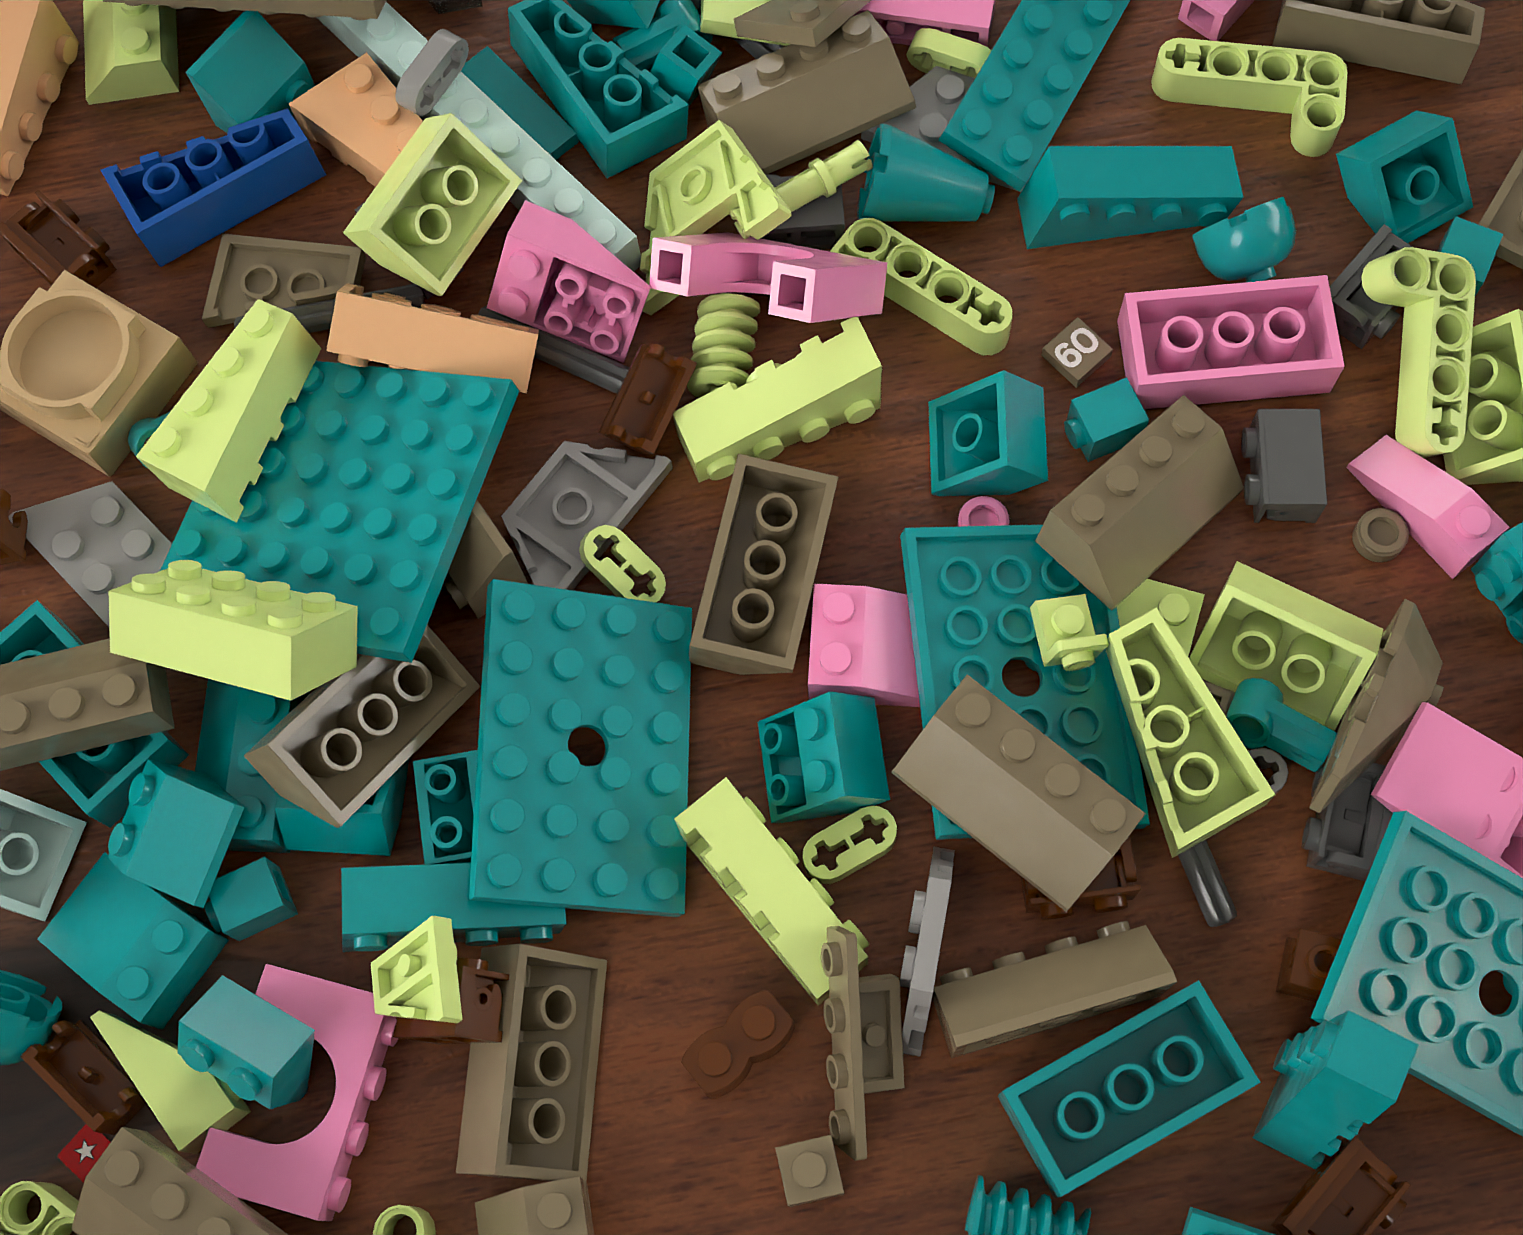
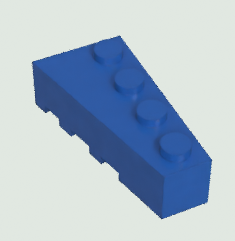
(214, 183)

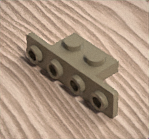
(865, 1038)

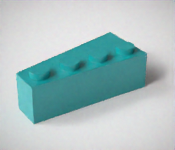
(1126, 191)
(392, 901)
(1332, 1085)

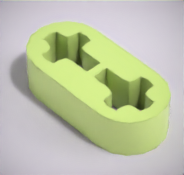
(947, 51)
(630, 557)
(842, 834)

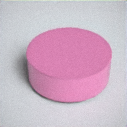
(983, 512)

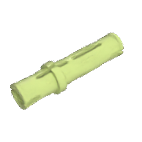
(818, 180)

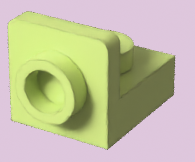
(1066, 632)

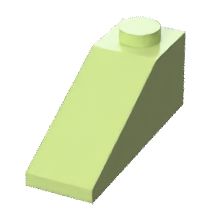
(178, 1095)

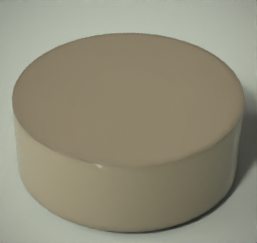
(1380, 535)

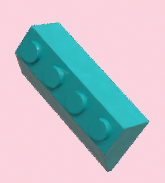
(230, 727)

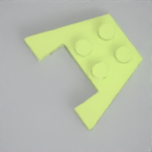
(701, 188)

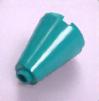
(920, 182)

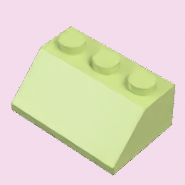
(129, 51)
(433, 204)
(1495, 406)
(1288, 639)

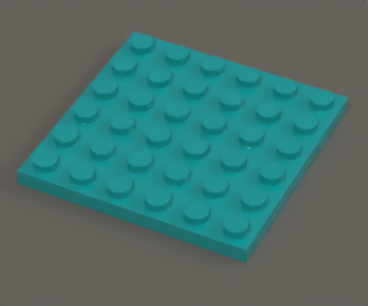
(363, 495)

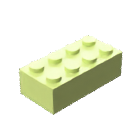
(234, 629)

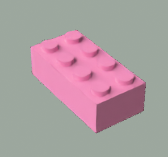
(1231, 341)

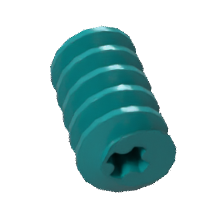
(997, 1216)

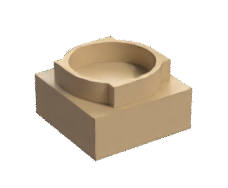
(87, 370)

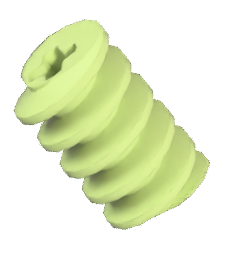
(723, 342)

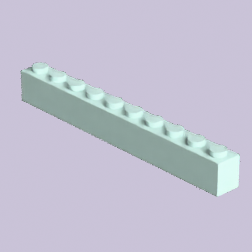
(545, 182)

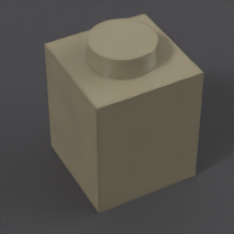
(809, 1171)

